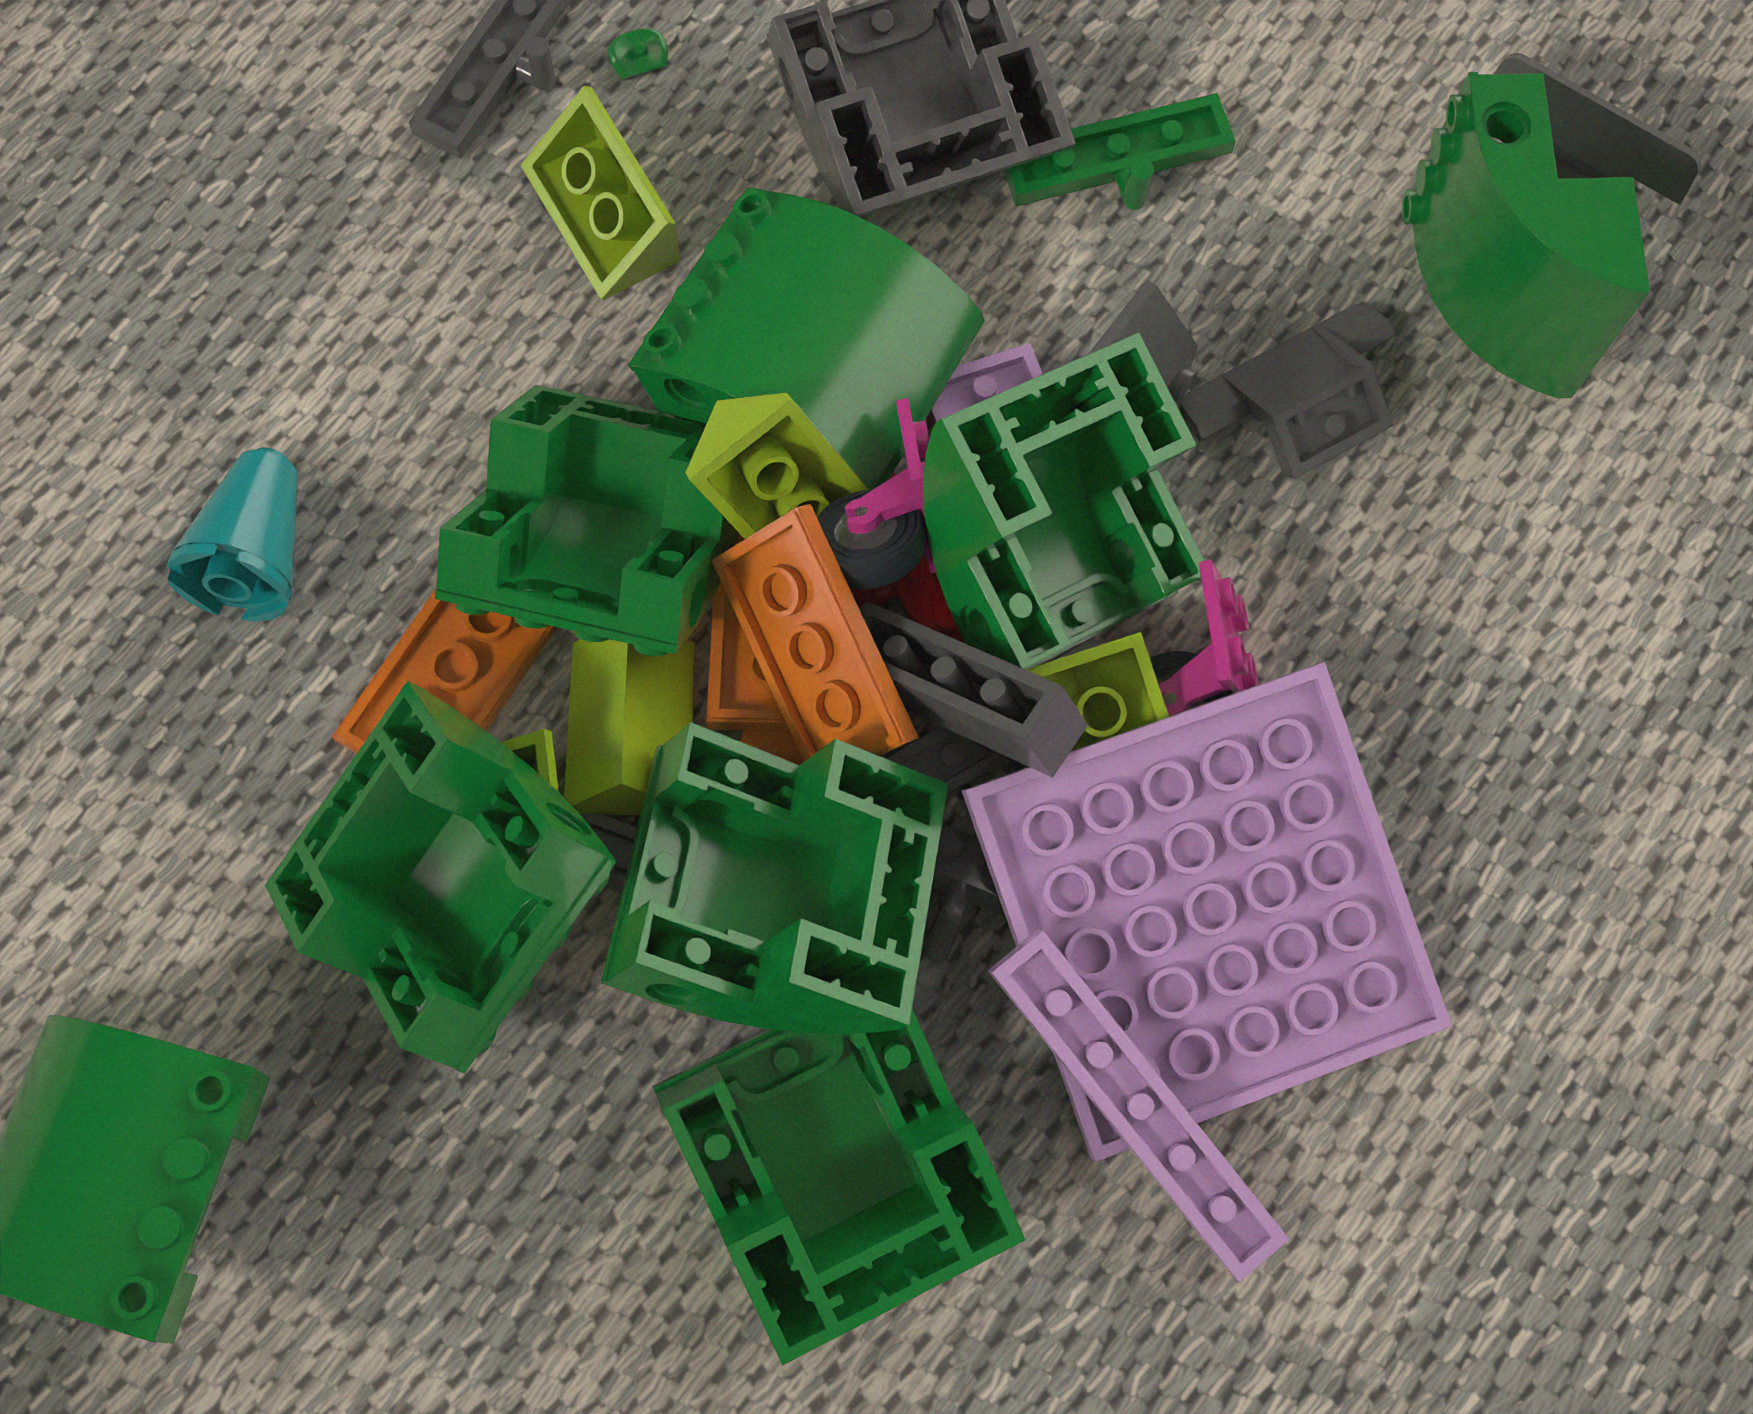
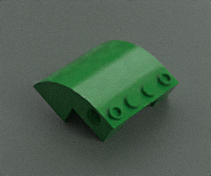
(1512, 256)
(814, 310)
(1056, 507)
(587, 524)
(439, 877)
(778, 886)
(115, 1172)
(837, 1175)

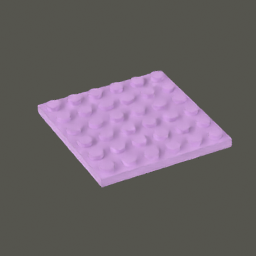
(1218, 896)

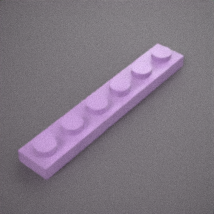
(1138, 1105)

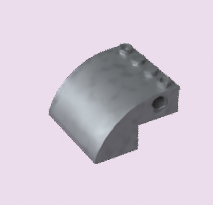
(915, 96)

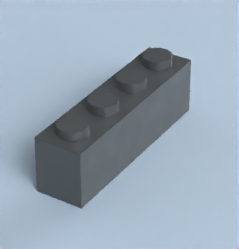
(976, 692)

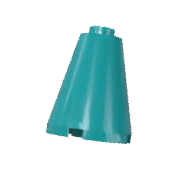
(242, 540)

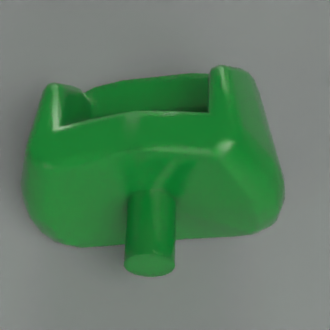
(638, 53)

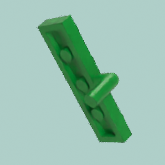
(1127, 152)

